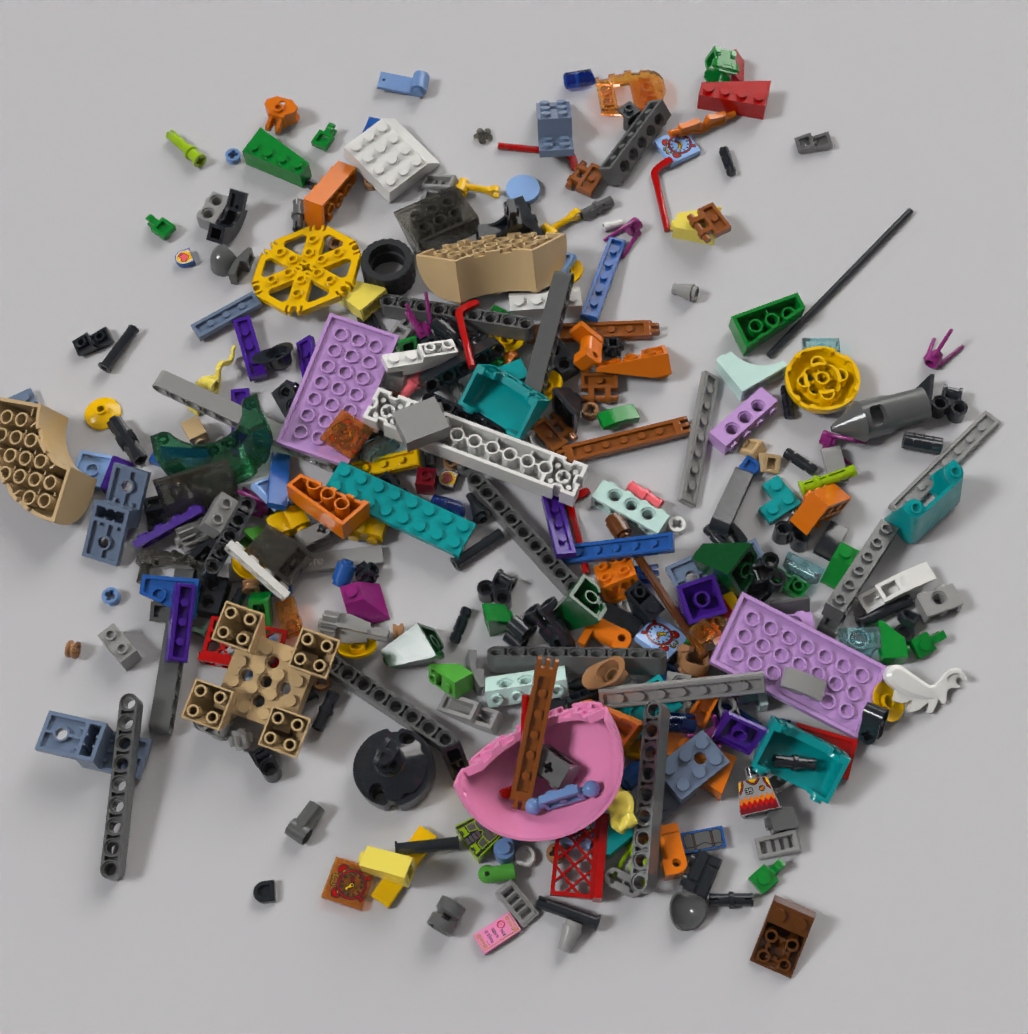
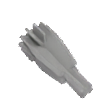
(190, 537)
(349, 628)

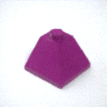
(365, 601)

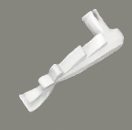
(918, 693)

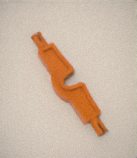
(696, 127)

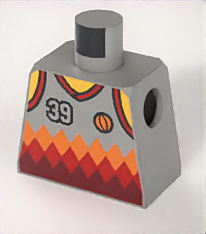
(756, 795)

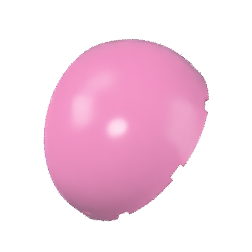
(580, 733)

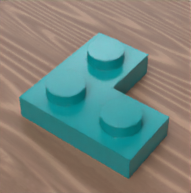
(781, 502)

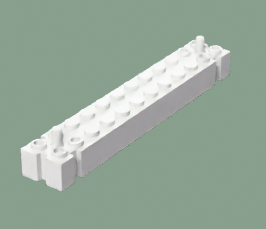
(489, 452)

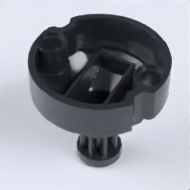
(394, 768)

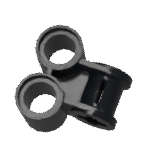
(950, 402)
(791, 535)
(765, 574)
(500, 589)
(519, 631)

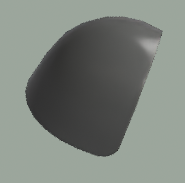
(221, 260)
(687, 910)

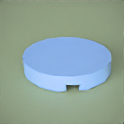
(525, 186)

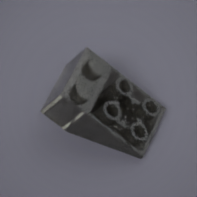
(280, 554)

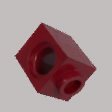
(426, 481)

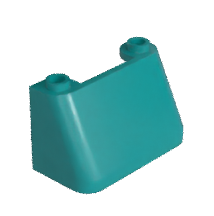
(503, 400)
(917, 520)
(788, 739)

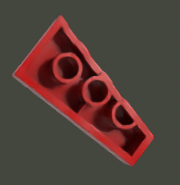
(743, 97)

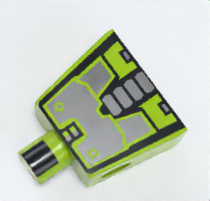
(477, 838)

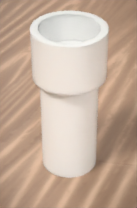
(611, 225)

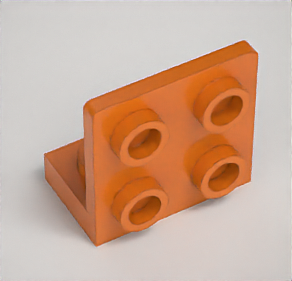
(615, 578)

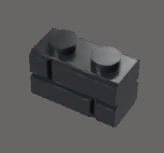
(702, 874)

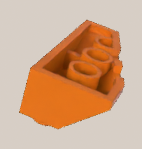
(650, 363)

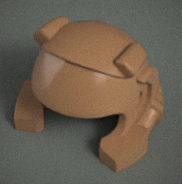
(689, 662)

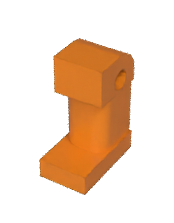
(590, 346)
(606, 634)
(702, 710)
(672, 852)

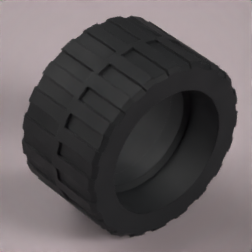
(389, 251)

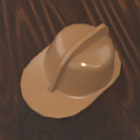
(605, 674)

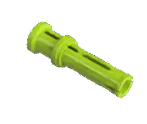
(190, 151)
(828, 479)

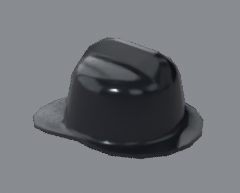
(275, 357)

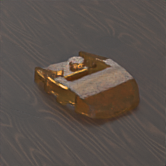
(644, 87)

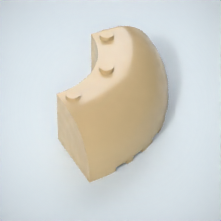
(493, 265)
(38, 463)

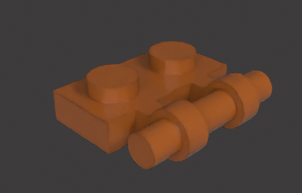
(589, 182)
(713, 219)
(599, 382)
(550, 436)

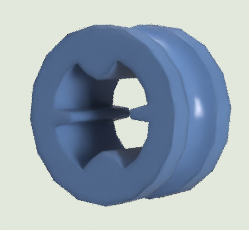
(229, 153)
(113, 602)

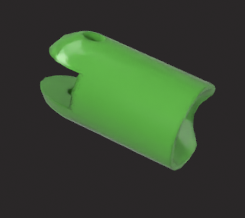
(497, 874)

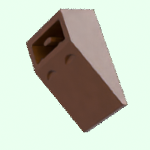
(783, 936)

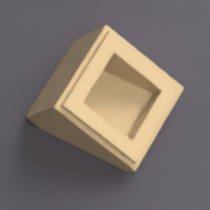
(752, 448)
(769, 463)

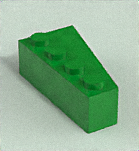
(276, 159)
(763, 322)

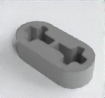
(620, 887)

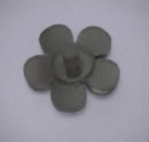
(483, 135)

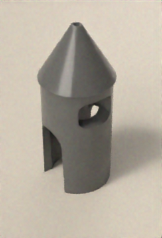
(883, 414)

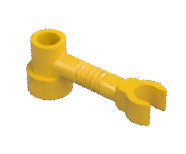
(464, 186)
(571, 217)

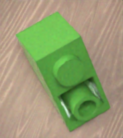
(451, 678)

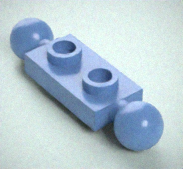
(558, 798)

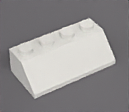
(532, 304)

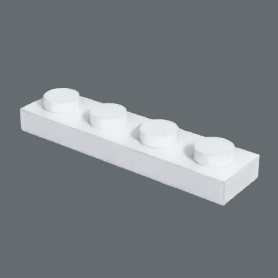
(252, 565)

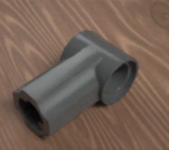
(301, 828)

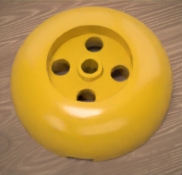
(828, 371)

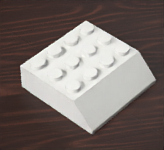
(389, 158)

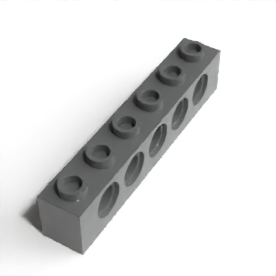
(634, 142)
(859, 571)

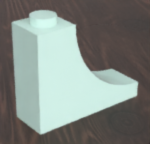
(745, 377)

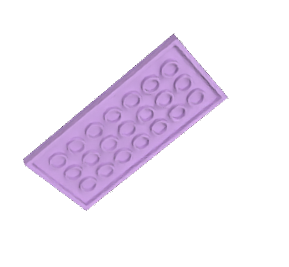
(339, 376)
(770, 640)

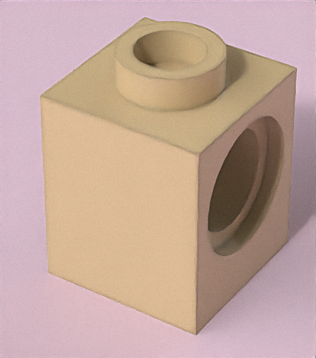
(195, 431)

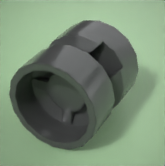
(450, 909)

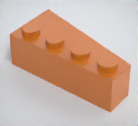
(328, 194)
(331, 508)
(718, 782)

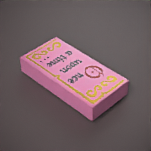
(497, 933)

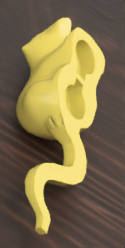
(213, 382)
(622, 812)

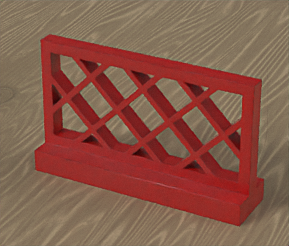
(223, 660)
(597, 863)

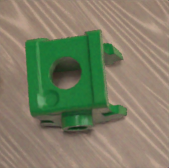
(719, 64)

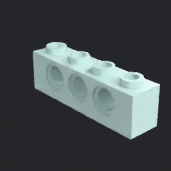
(608, 490)
(509, 688)

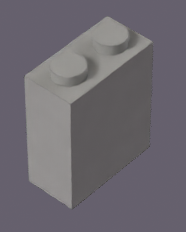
(421, 423)

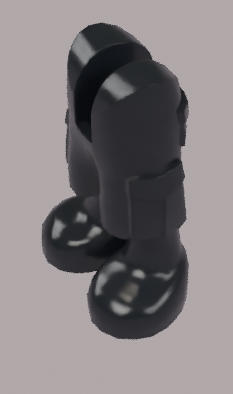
(449, 330)
(555, 630)

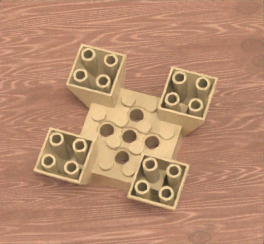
(298, 666)

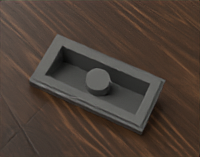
(792, 605)

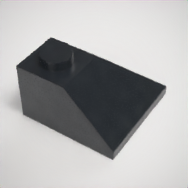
(567, 405)

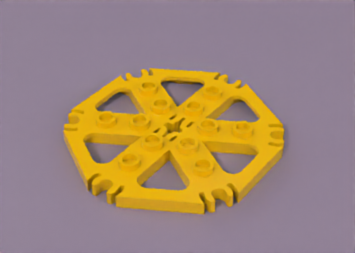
(303, 280)

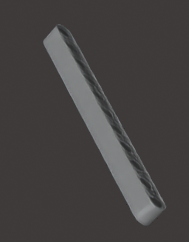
(219, 409)

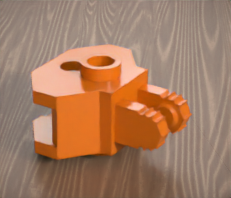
(279, 114)

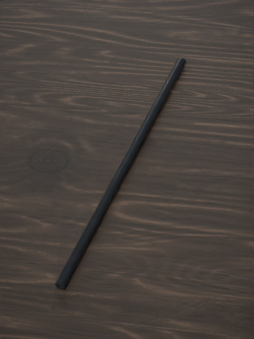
(839, 283)

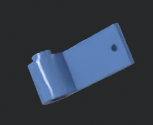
(406, 85)
(504, 850)

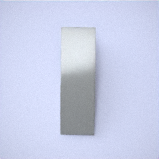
(471, 713)

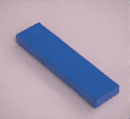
(278, 479)

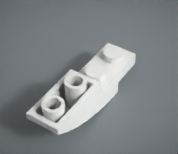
(423, 358)
(896, 587)

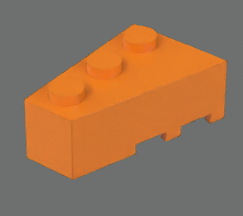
(819, 505)
(627, 725)

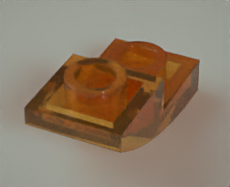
(289, 616)
(708, 629)

